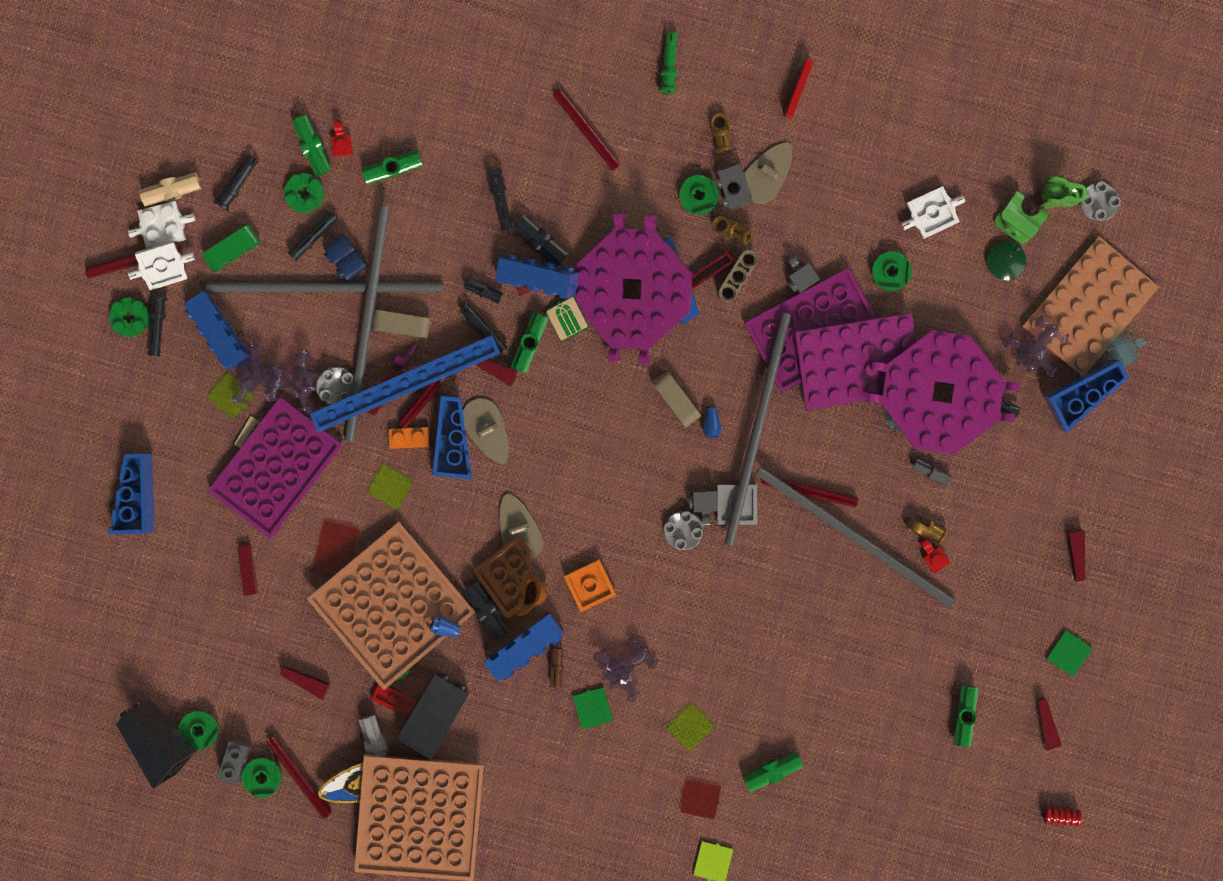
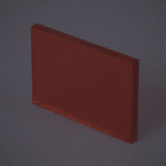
(335, 548)

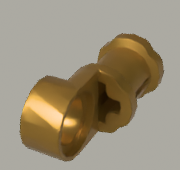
(722, 132)
(745, 237)
(930, 530)

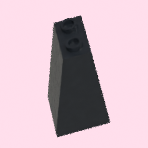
(432, 714)
(154, 742)

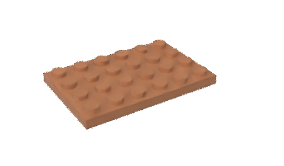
(1092, 305)

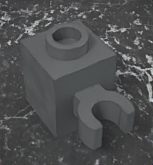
(802, 277)
(704, 503)

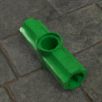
(311, 145)
(405, 163)
(525, 355)
(964, 729)
(773, 771)

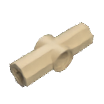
(170, 189)

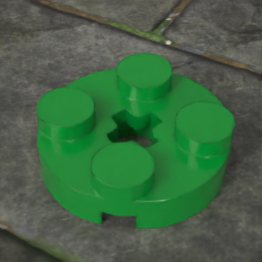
(310, 202)
(692, 204)
(882, 278)
(120, 310)
(210, 728)
(271, 783)

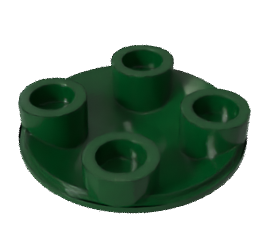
(1006, 260)

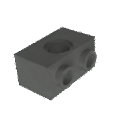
(734, 175)
(234, 761)

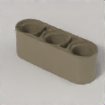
(740, 267)
(400, 324)
(676, 399)

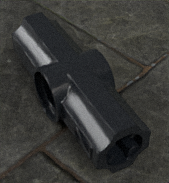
(540, 240)
(486, 610)

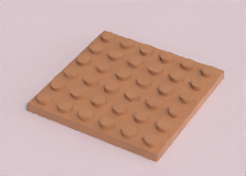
(387, 603)
(418, 817)

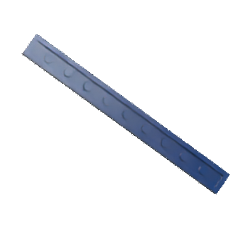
(405, 383)

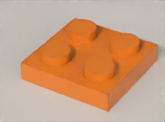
(590, 585)

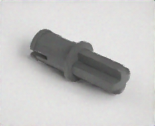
(932, 472)

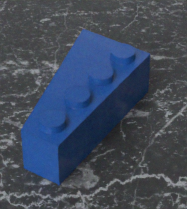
(216, 330)
(134, 497)

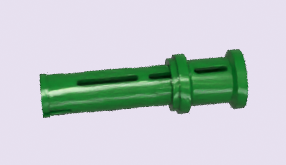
(668, 72)

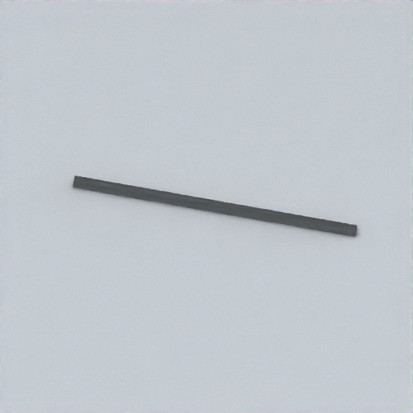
(322, 286)
(368, 314)
(757, 429)
(855, 537)

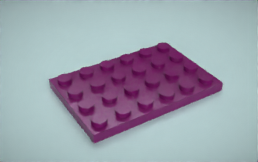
(825, 304)
(839, 358)
(275, 468)

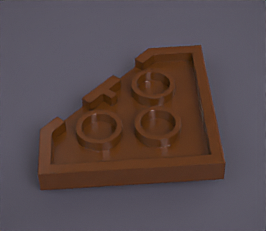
(507, 575)

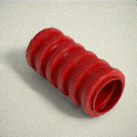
(1062, 816)

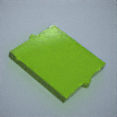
(223, 396)
(390, 487)
(690, 727)

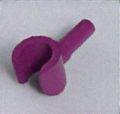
(401, 361)

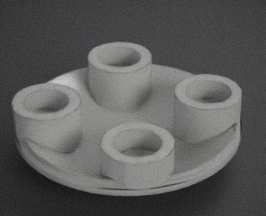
(1100, 202)
(334, 385)
(683, 530)

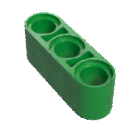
(230, 248)

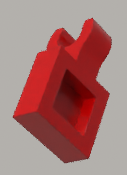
(341, 143)
(934, 557)

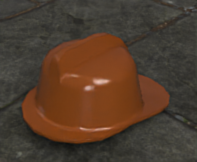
(535, 594)

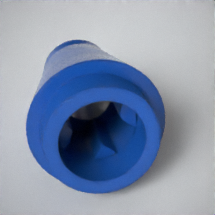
(711, 423)
(444, 627)

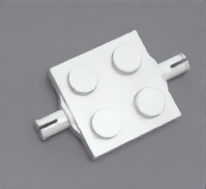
(933, 212)
(161, 224)
(161, 265)

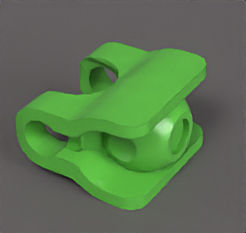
(1059, 192)
(1016, 222)

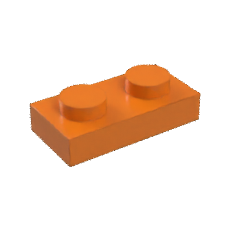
(409, 438)

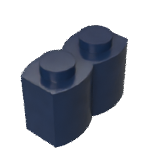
(345, 257)

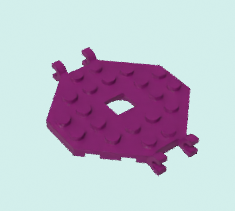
(664, 288)
(910, 389)

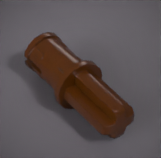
(556, 667)

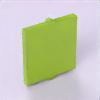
(713, 861)

